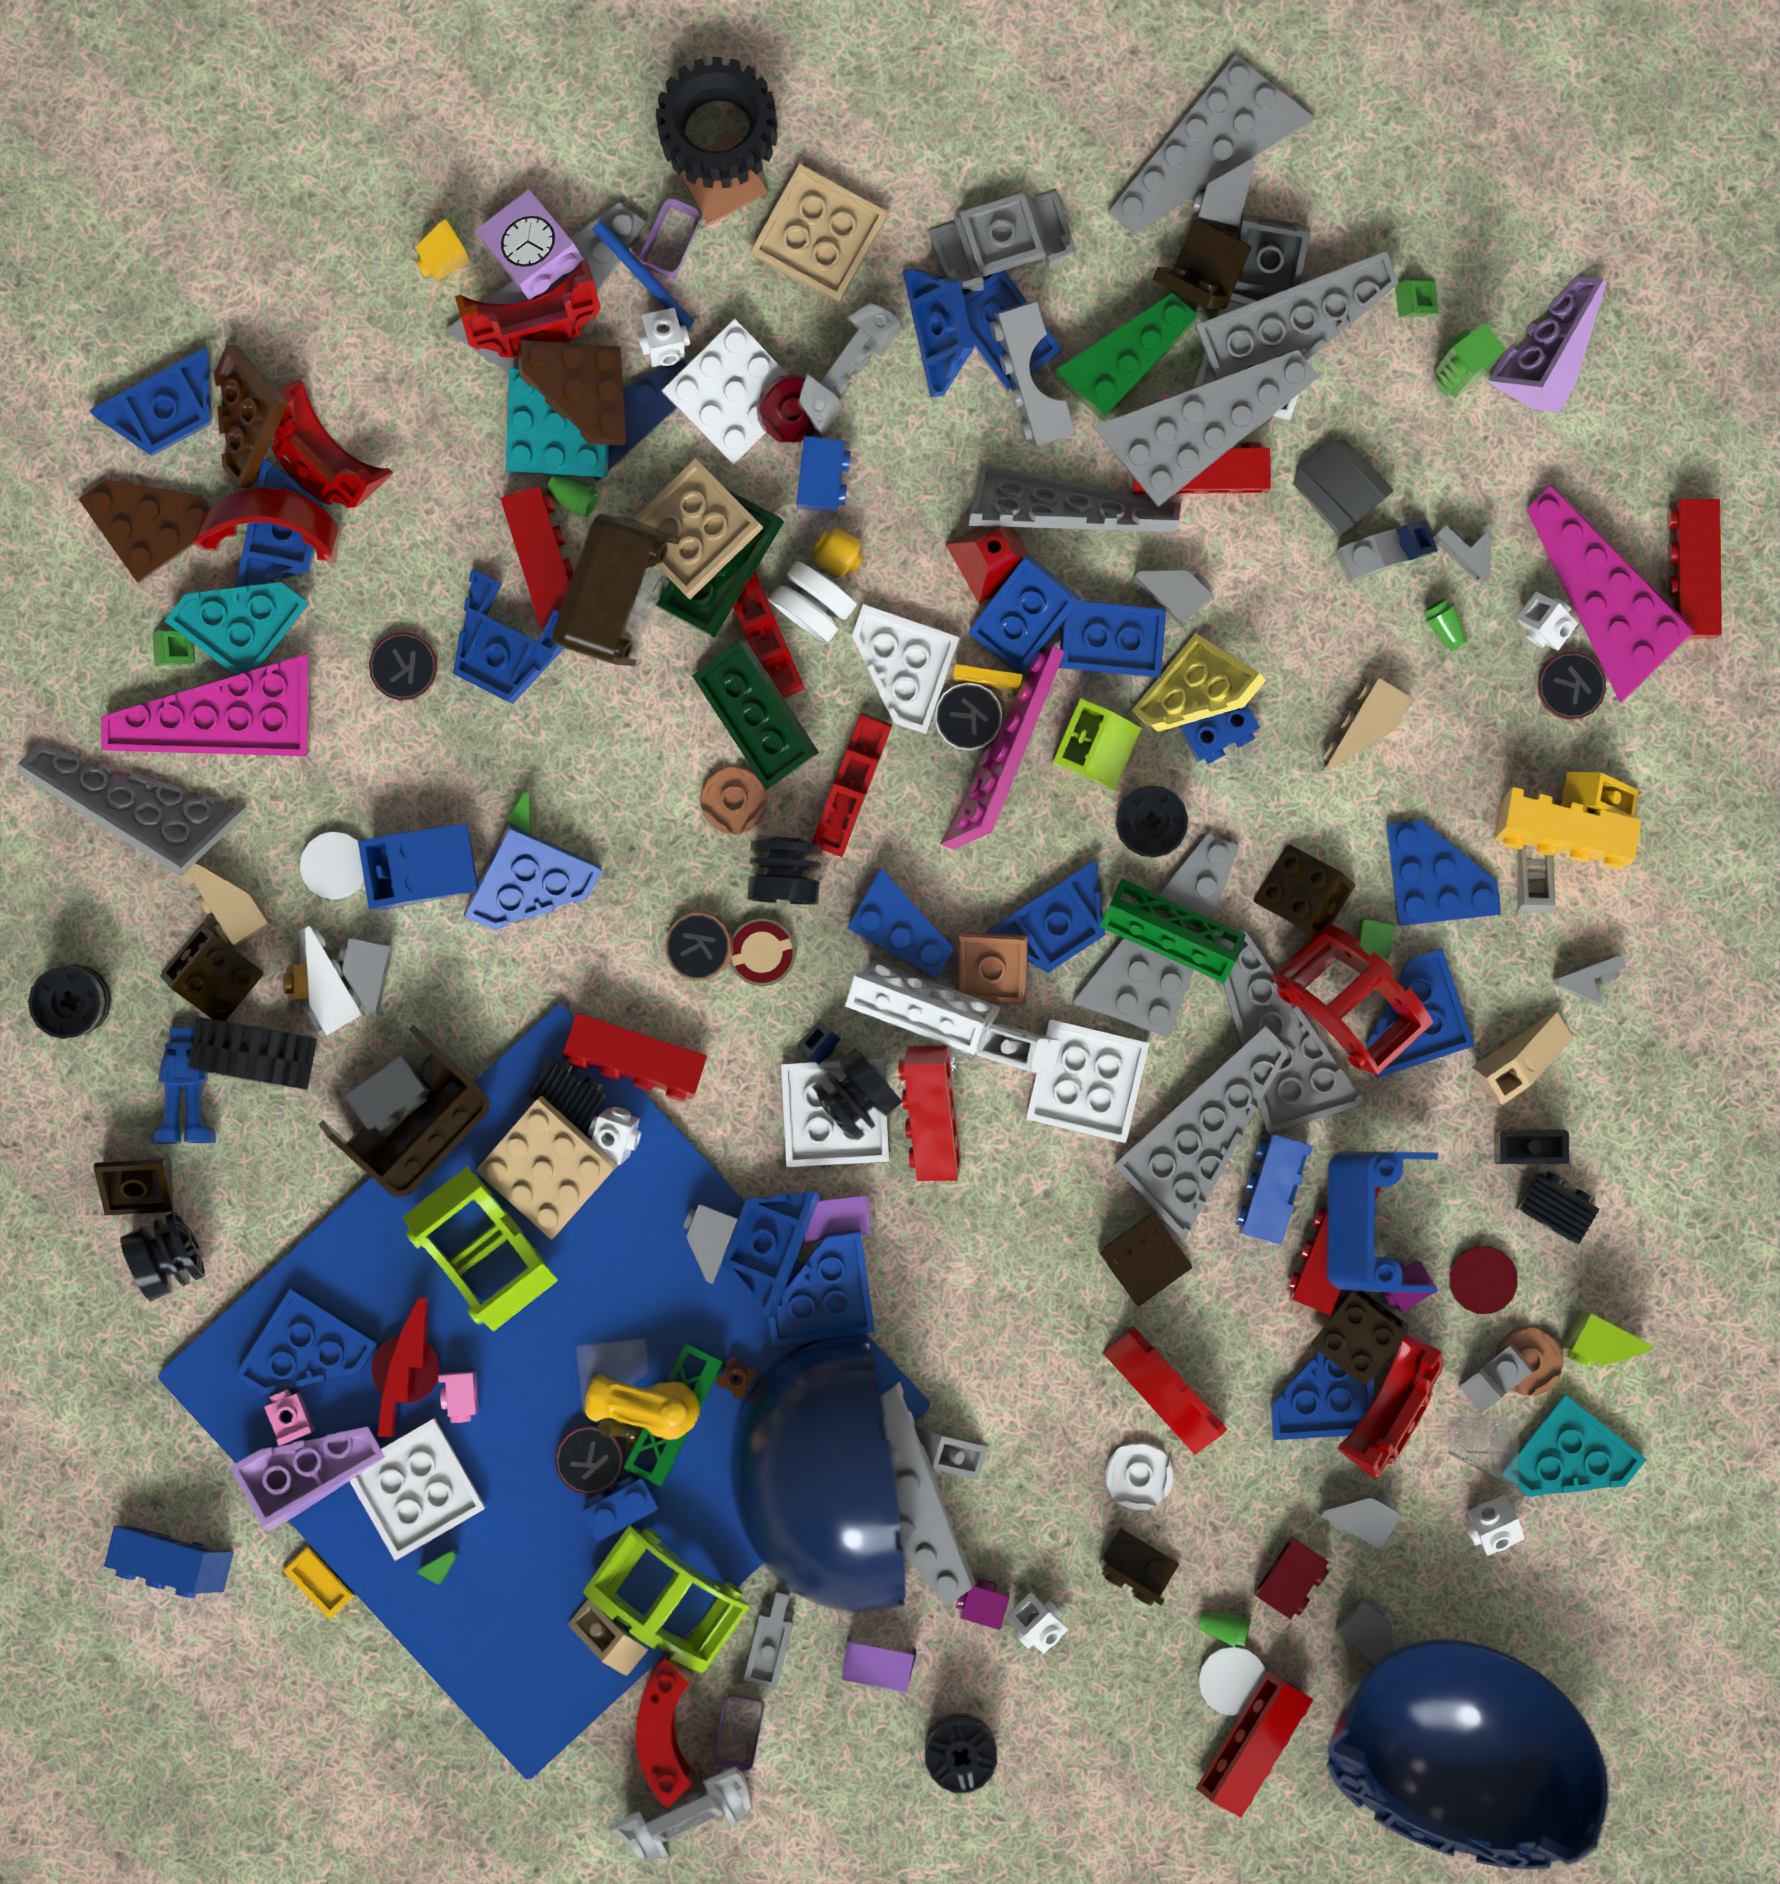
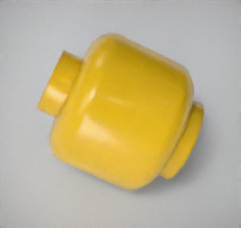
(837, 552)

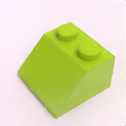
(1601, 1342)

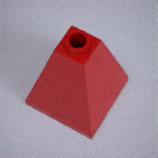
(985, 570)

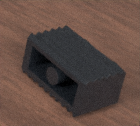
(569, 1094)
(1531, 1146)
(1558, 1207)

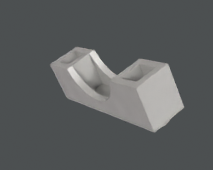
(1019, 332)

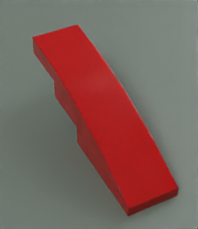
(766, 638)
(851, 784)
(409, 1353)

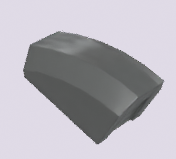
(1274, 257)
(1340, 485)

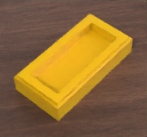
(987, 677)
(318, 1582)

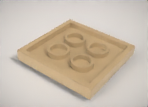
(819, 233)
(706, 520)
(546, 1167)

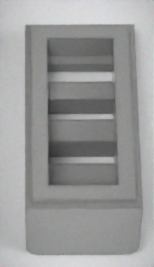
(1535, 905)

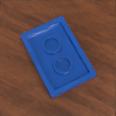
(998, 295)
(1024, 614)
(1113, 639)

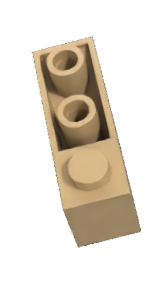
(1377, 716)
(233, 907)
(1522, 1059)

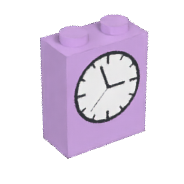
(529, 244)

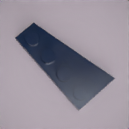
(644, 410)

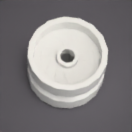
(815, 598)

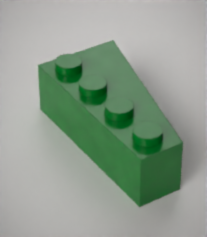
(1121, 360)

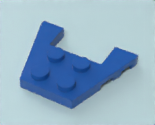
(496, 654)

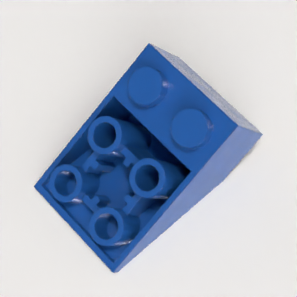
(418, 866)

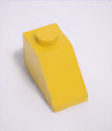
(440, 252)
(1600, 792)

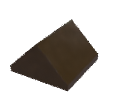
(135, 1186)

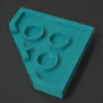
(545, 441)
(238, 623)
(1574, 1454)

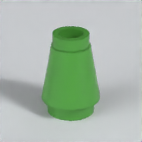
(574, 495)
(1445, 622)
(1225, 1626)

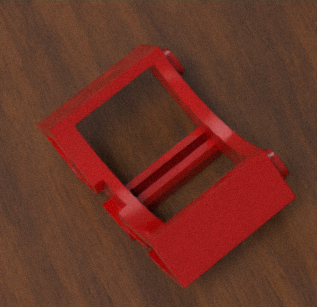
(1320, 953)
(655, 1734)

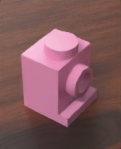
(460, 1395)
(301, 1421)

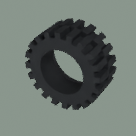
(708, 85)
(252, 1053)

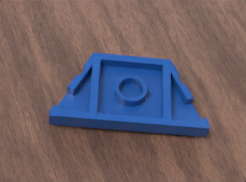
(940, 326)
(163, 406)
(271, 549)
(1059, 920)
(768, 1245)

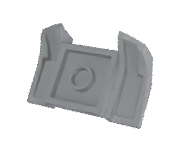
(1002, 237)
(875, 332)
(727, 1796)

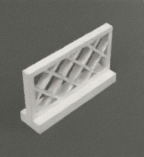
(890, 996)

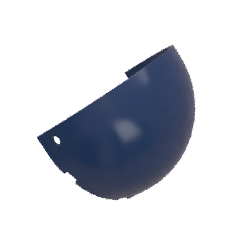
(820, 1478)
(1471, 1756)

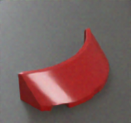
(547, 318)
(317, 459)
(272, 507)
(1164, 1390)
(1396, 1408)

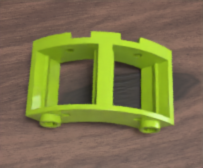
(444, 1204)
(711, 1632)

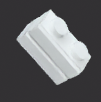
(1019, 1048)

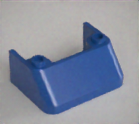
(1352, 1221)

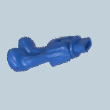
(174, 1074)

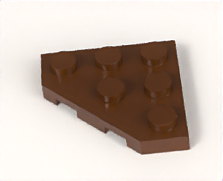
(579, 385)
(247, 414)
(144, 522)

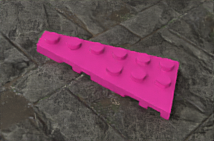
(1616, 605)
(241, 714)
(1000, 762)

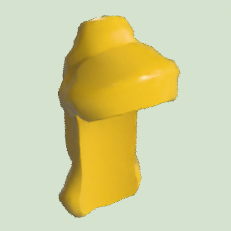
(663, 1409)

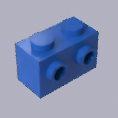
(821, 475)
(1213, 734)
(620, 1508)

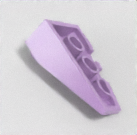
(1551, 359)
(298, 1475)

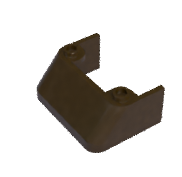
(607, 587)
(426, 1133)

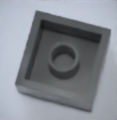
(389, 1093)

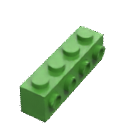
(1467, 360)

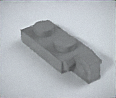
(770, 1643)

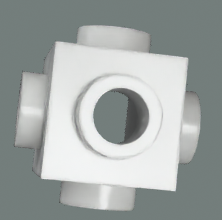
(663, 337)
(1547, 621)
(615, 1133)
(1494, 1525)
(1037, 1623)

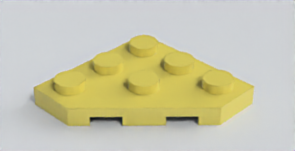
(1197, 686)

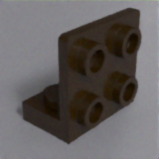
(1206, 266)
(1304, 891)
(211, 974)
(1145, 1259)
(1360, 1335)
(1138, 1566)

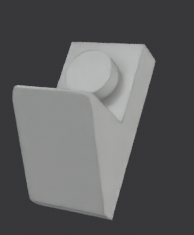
(1474, 559)
(1582, 982)
(1496, 1378)

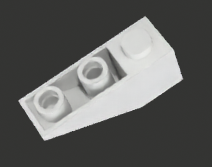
(328, 999)

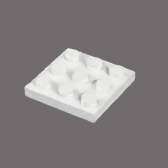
(723, 390)
(1091, 1082)
(809, 1130)
(417, 1490)

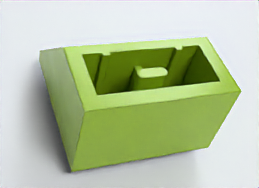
(1096, 744)

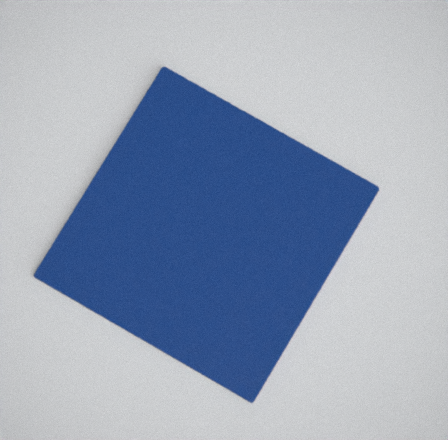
(624, 1273)

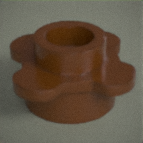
(739, 1387)

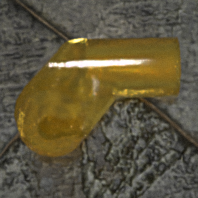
(614, 1428)

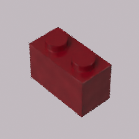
(1292, 1578)

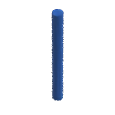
(641, 273)

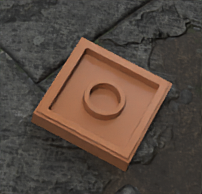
(720, 202)
(993, 967)

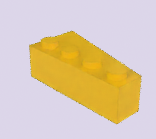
(1567, 829)

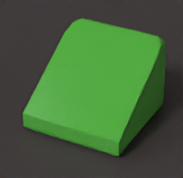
(1416, 297)
(172, 648)
(522, 813)
(1375, 937)
(439, 1567)

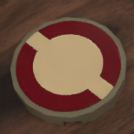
(762, 952)

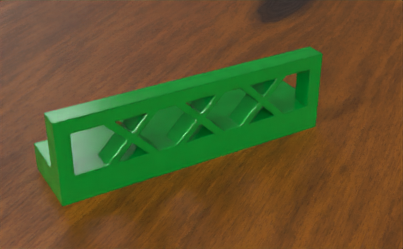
(1170, 935)
(673, 1447)

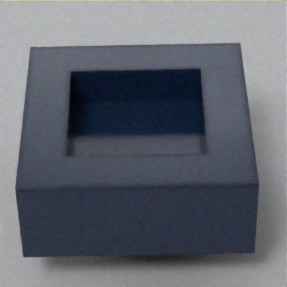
(1416, 540)
(819, 1043)

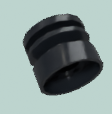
(1166, 835)
(784, 871)
(49, 1001)
(856, 1094)
(156, 1259)
(955, 1733)

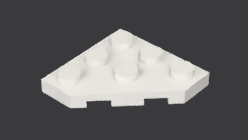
(905, 664)

